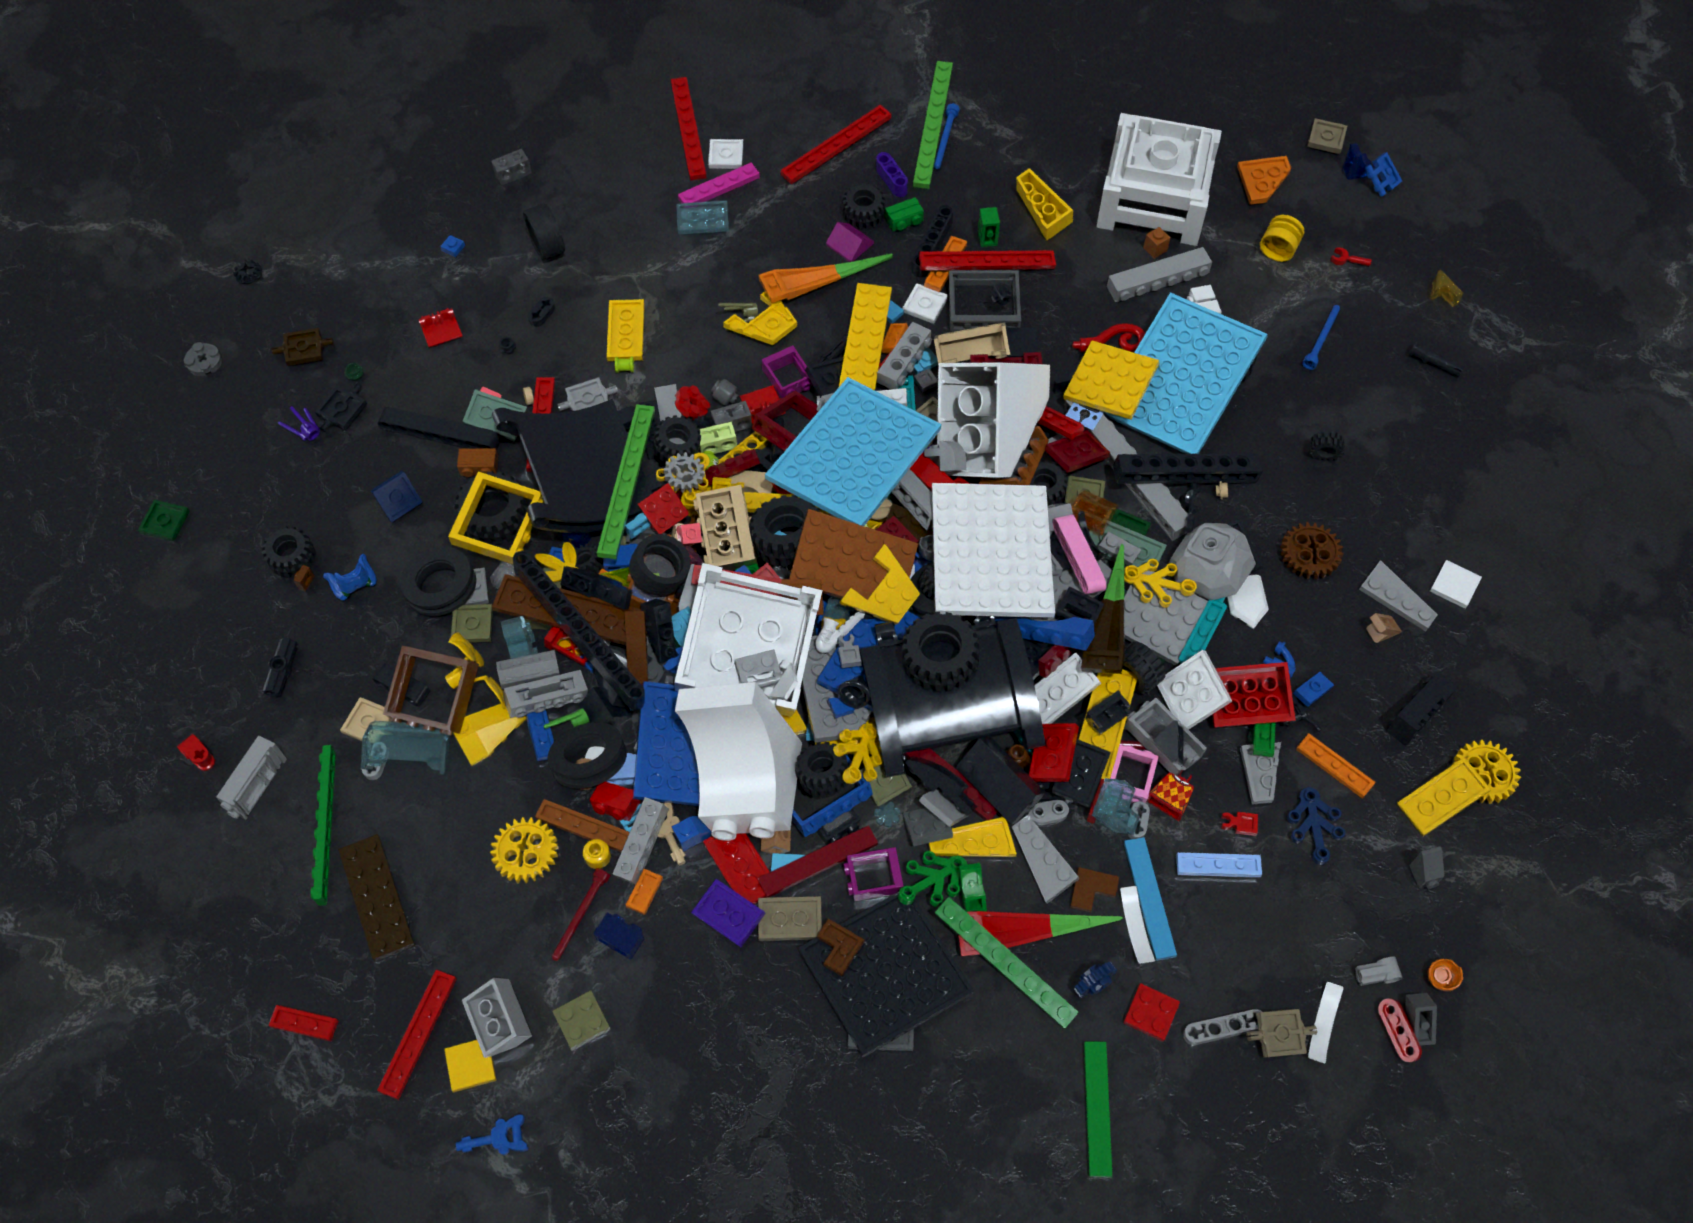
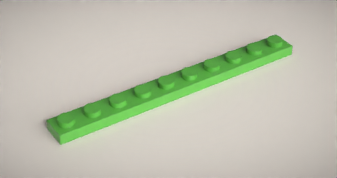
(932, 125)
(626, 482)

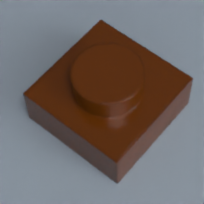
(303, 578)

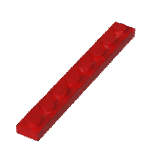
(688, 129)
(835, 144)
(986, 260)

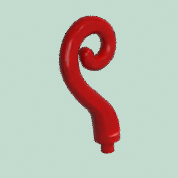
(1126, 328)

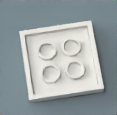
(1194, 690)

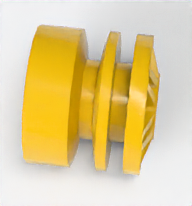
(1282, 238)

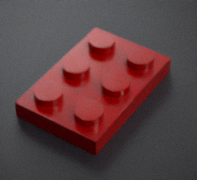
(1055, 759)

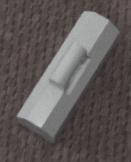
(527, 668)

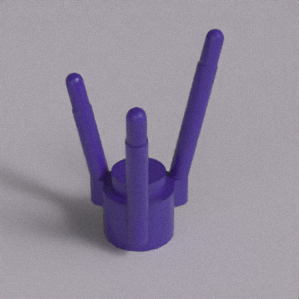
(308, 430)

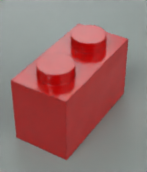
(614, 801)

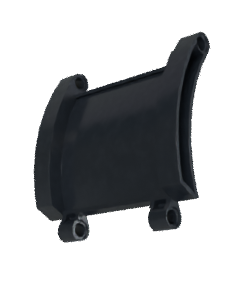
(576, 464)
(991, 703)

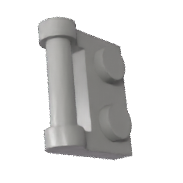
(759, 664)

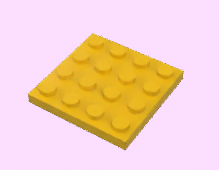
(1111, 379)

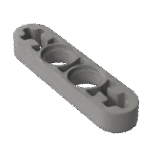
(1223, 1024)

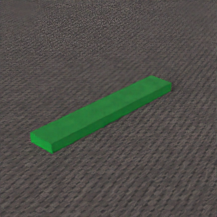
(1097, 1110)

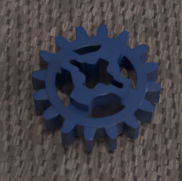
(1095, 979)

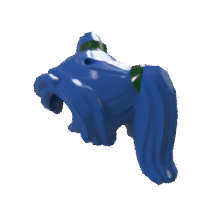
(346, 584)

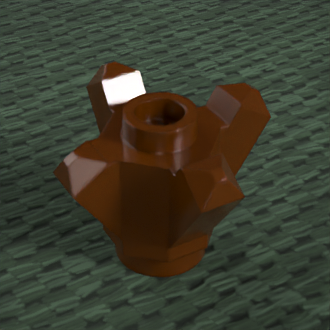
(1020, 756)

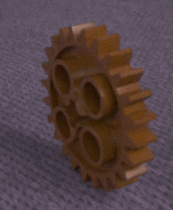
(1328, 549)

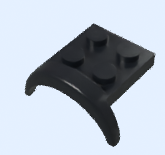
(1058, 552)

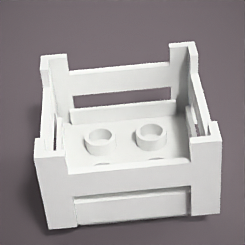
(1160, 166)
(744, 623)

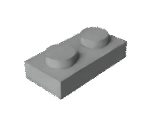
(1112, 544)

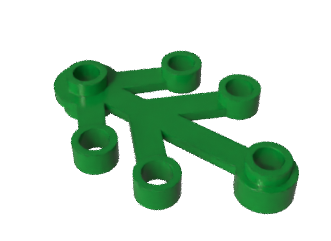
(934, 877)

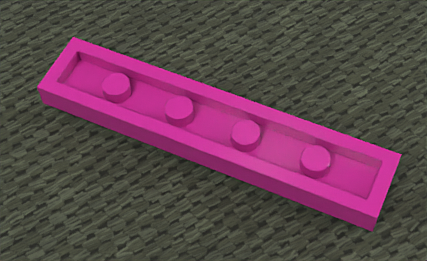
(720, 184)

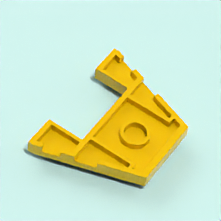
(766, 327)
(892, 595)

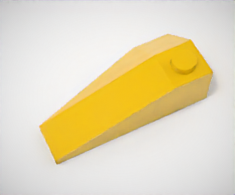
(485, 731)

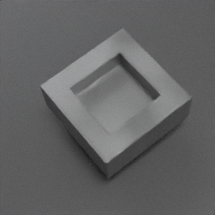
(925, 380)

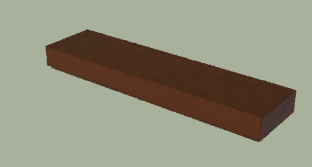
(636, 645)

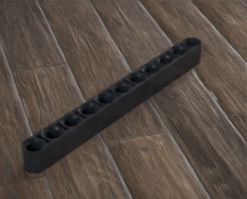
(525, 568)

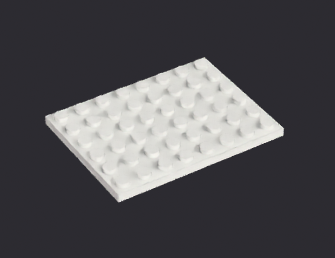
(992, 550)

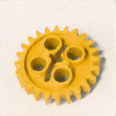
(1489, 771)
(542, 852)

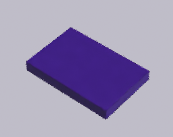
(728, 913)

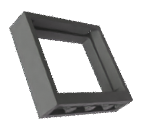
(983, 278)

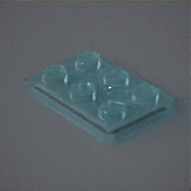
(702, 217)

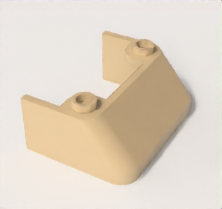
(981, 340)

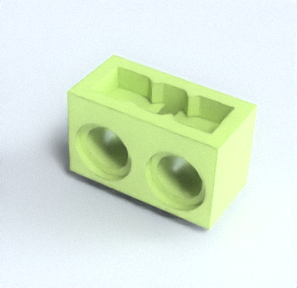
(718, 438)

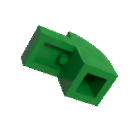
(971, 888)

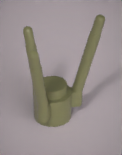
(748, 309)

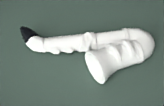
(829, 635)

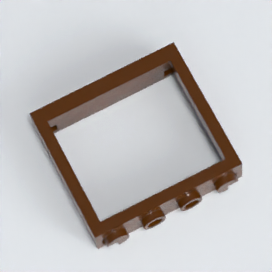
(400, 684)

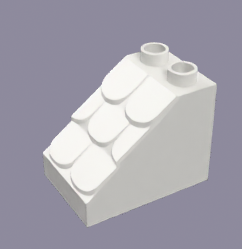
(990, 412)

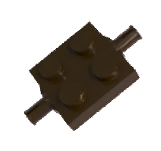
(302, 346)

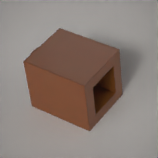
(1156, 242)

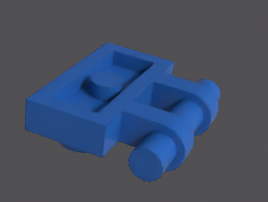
(1387, 173)

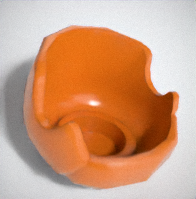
(1445, 975)

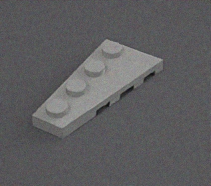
(1396, 595)
(1046, 863)

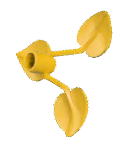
(472, 654)

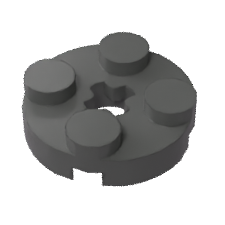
(200, 351)

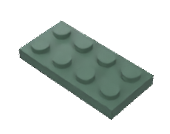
(1149, 547)

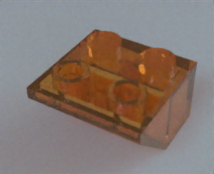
(1096, 509)

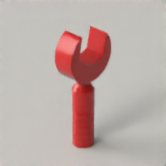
(1345, 256)

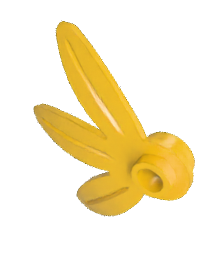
(556, 564)

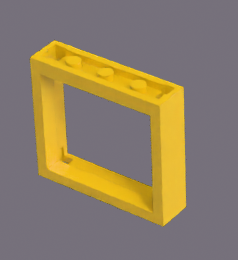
(468, 508)

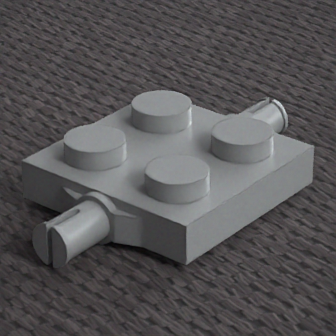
(586, 395)

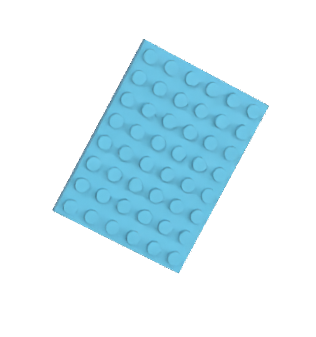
(1197, 373)
(853, 452)

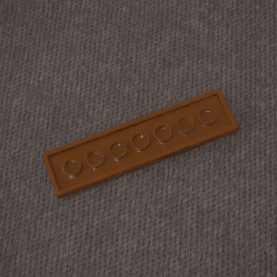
(605, 618)

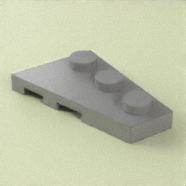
(1260, 774)

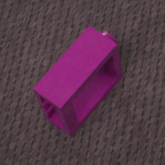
(783, 359)
(873, 857)

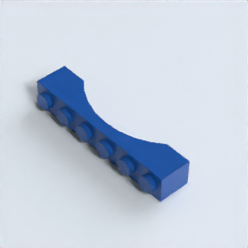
(1070, 632)

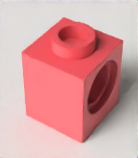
(689, 534)

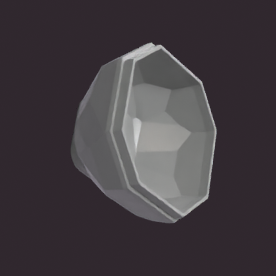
(1216, 569)

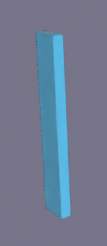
(1150, 899)

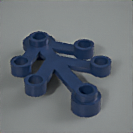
(1315, 821)

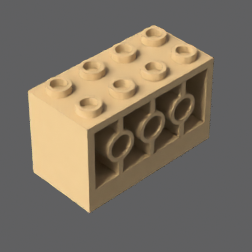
(734, 519)

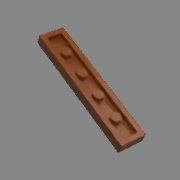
(581, 825)

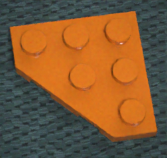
(1263, 177)

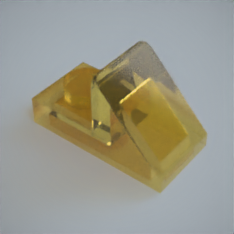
(1444, 286)

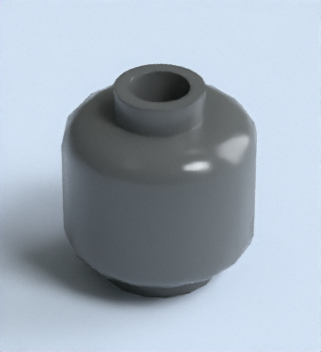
(724, 392)

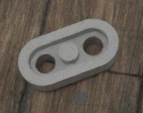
(1049, 813)

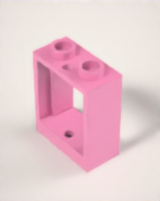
(1142, 756)

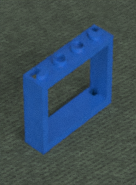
(835, 809)

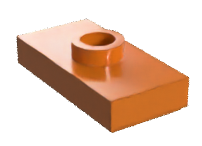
(893, 336)
(644, 891)

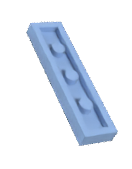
(1219, 864)

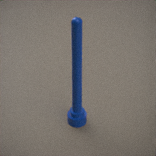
(952, 112)
(1311, 360)

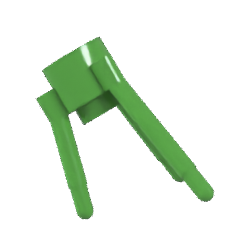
(577, 718)

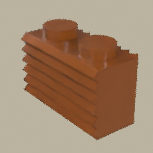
(477, 460)

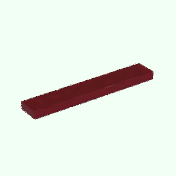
(817, 861)

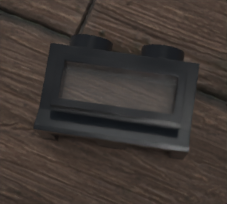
(843, 824)

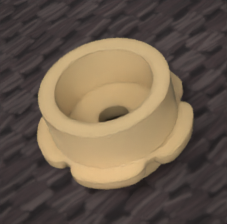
(1222, 490)

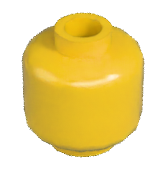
(596, 853)

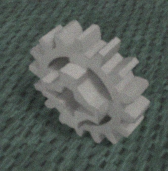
(685, 475)

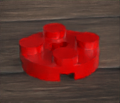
(691, 394)

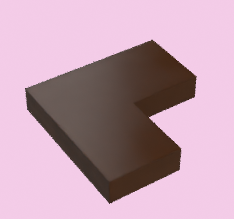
(1092, 883)
(844, 945)

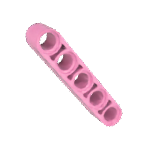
(1079, 554)

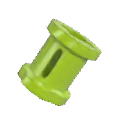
(624, 364)

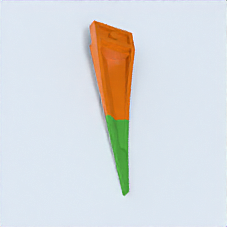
(790, 283)

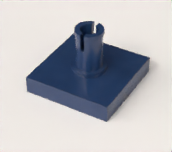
(396, 496)

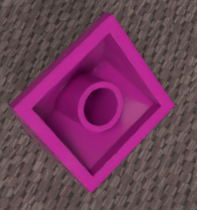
(848, 241)

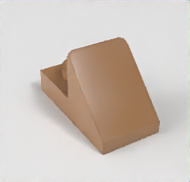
(1382, 627)

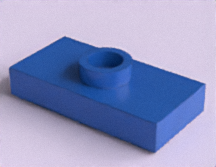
(1313, 689)

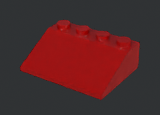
(1258, 695)

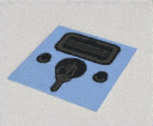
(1085, 415)

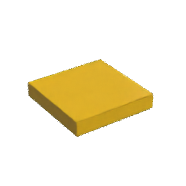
(468, 1066)

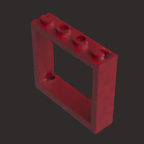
(775, 432)

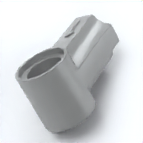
(1383, 971)

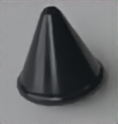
(854, 692)

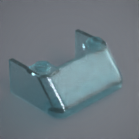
(404, 742)

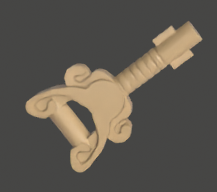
(667, 832)

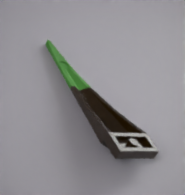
(1108, 645)

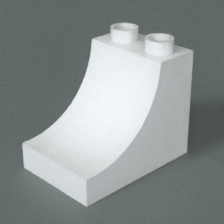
(742, 759)

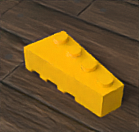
(1044, 204)

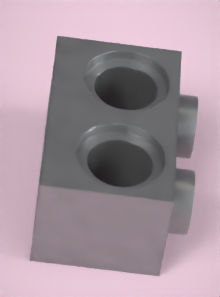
(511, 167)
(735, 413)

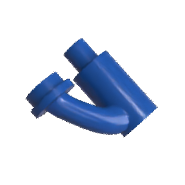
(1280, 648)

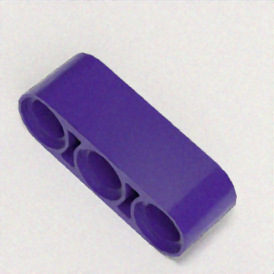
(891, 174)

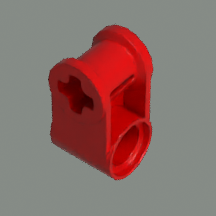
(194, 750)

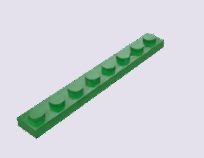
(322, 834)
(1006, 962)

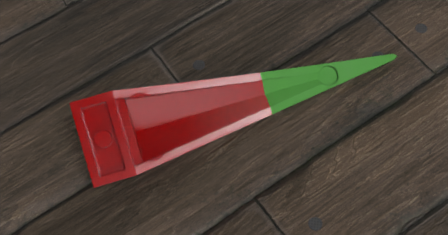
(1023, 928)

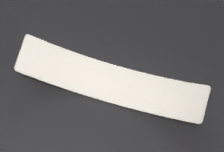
(1135, 925)
(1324, 1022)

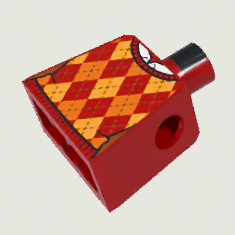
(1172, 794)

